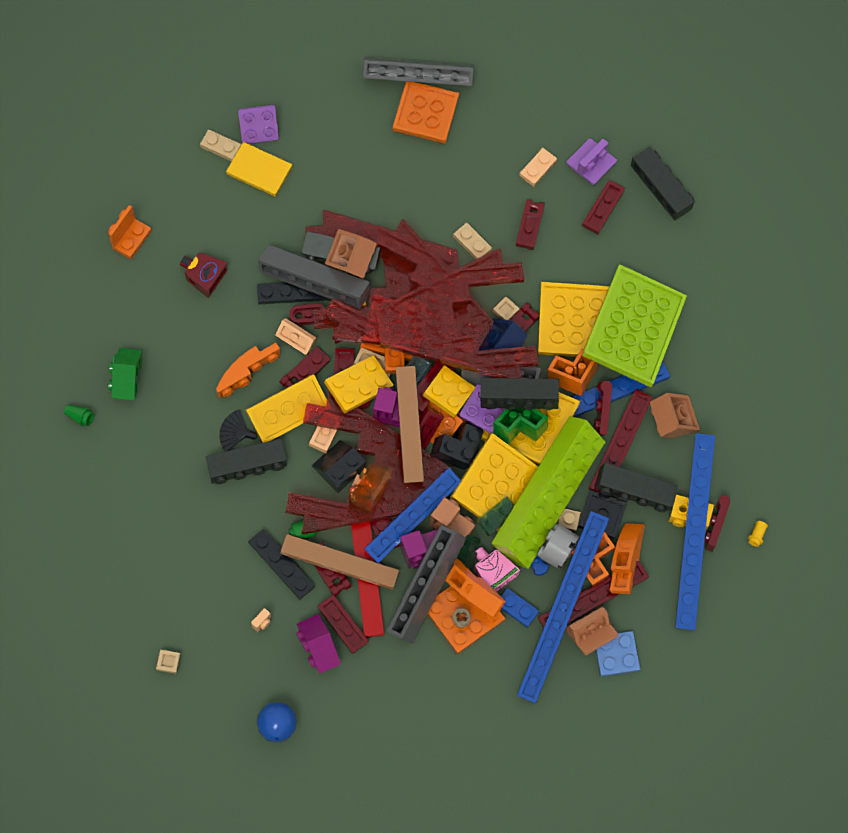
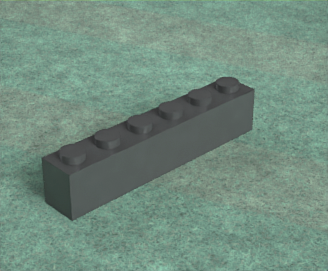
(418, 71)
(314, 276)
(426, 584)

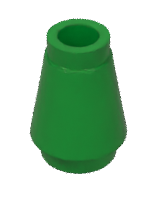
(80, 415)

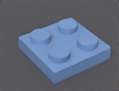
(618, 656)

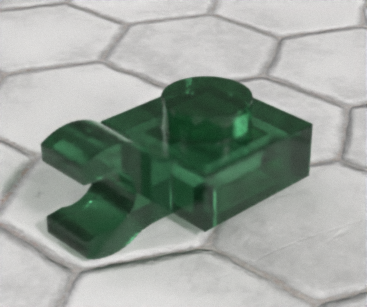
(467, 554)

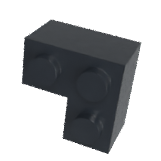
(458, 450)

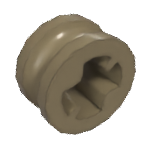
(462, 624)

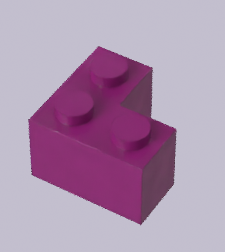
(386, 407)
(415, 546)
(318, 643)

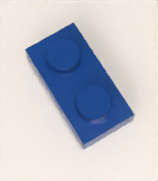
(518, 608)

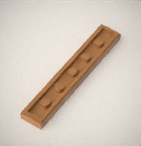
(409, 424)
(339, 562)

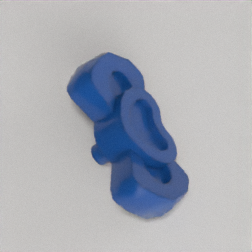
(539, 567)

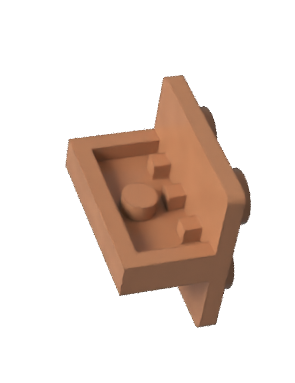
(592, 631)

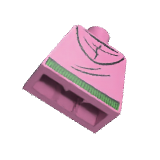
(495, 568)

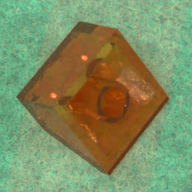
(370, 487)

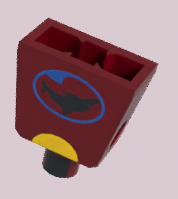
(204, 272)

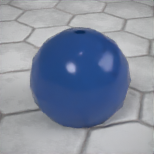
(276, 722)

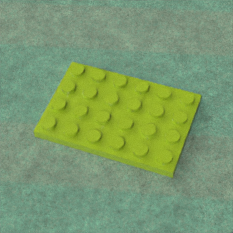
(634, 325)

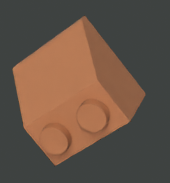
(351, 253)
(674, 415)

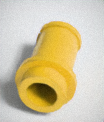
(755, 538)

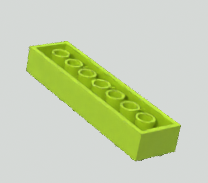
(548, 492)

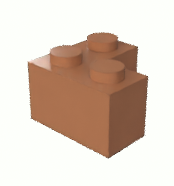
(449, 515)

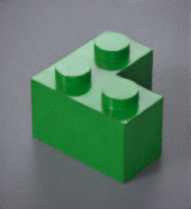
(125, 373)
(512, 422)

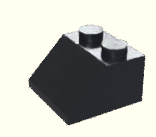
(340, 465)

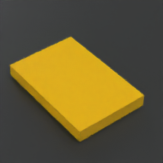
(259, 169)

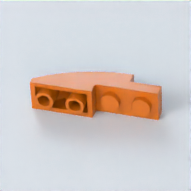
(240, 371)
(625, 558)
(474, 589)

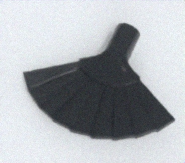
(234, 430)

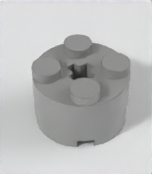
(558, 546)

